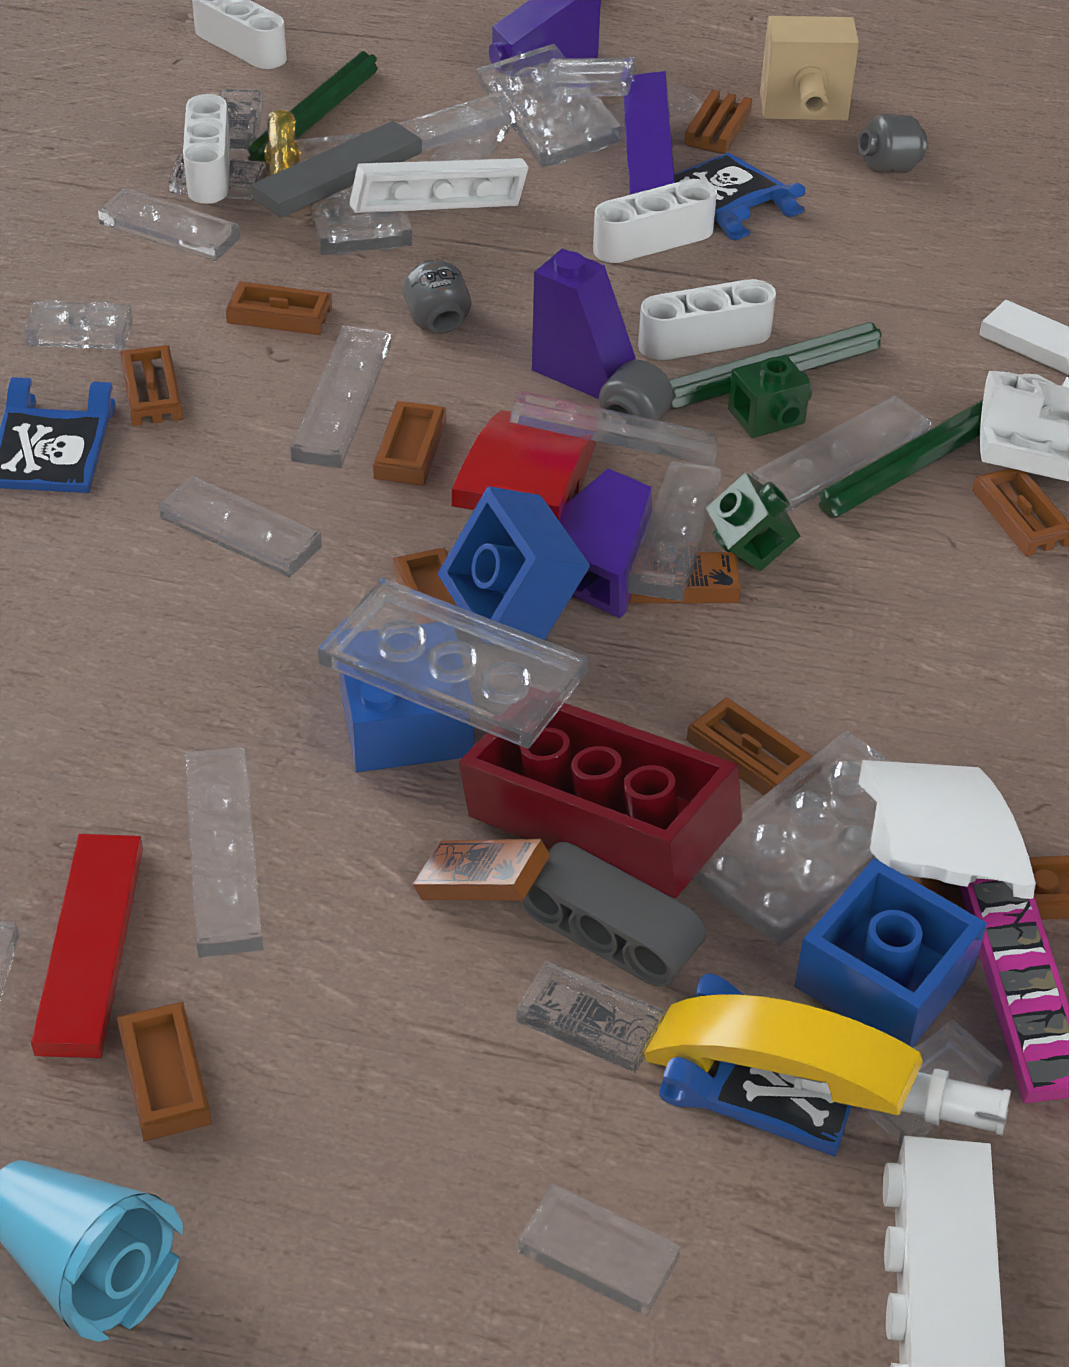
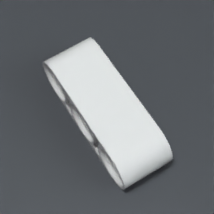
(242, 30)
(206, 148)
(654, 220)
(706, 319)

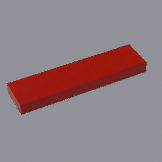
(88, 947)

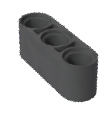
(614, 915)

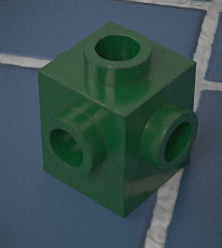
(769, 395)
(753, 521)

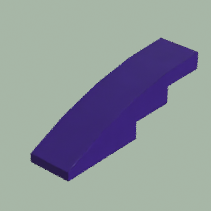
(648, 133)

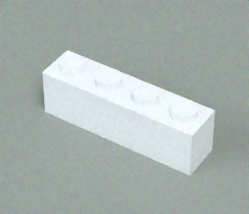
(943, 1255)

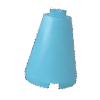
(88, 1245)

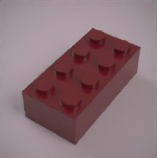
(609, 791)

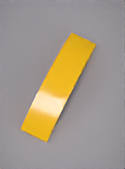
(790, 1039)

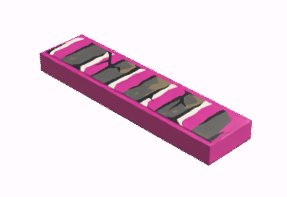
(1023, 988)

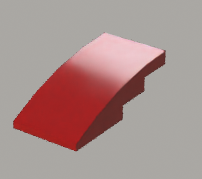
(522, 461)

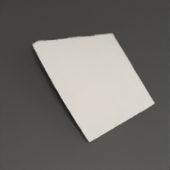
(1026, 424)
(945, 825)

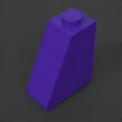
(539, 23)
(577, 324)
(608, 528)

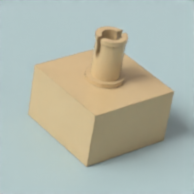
(808, 67)

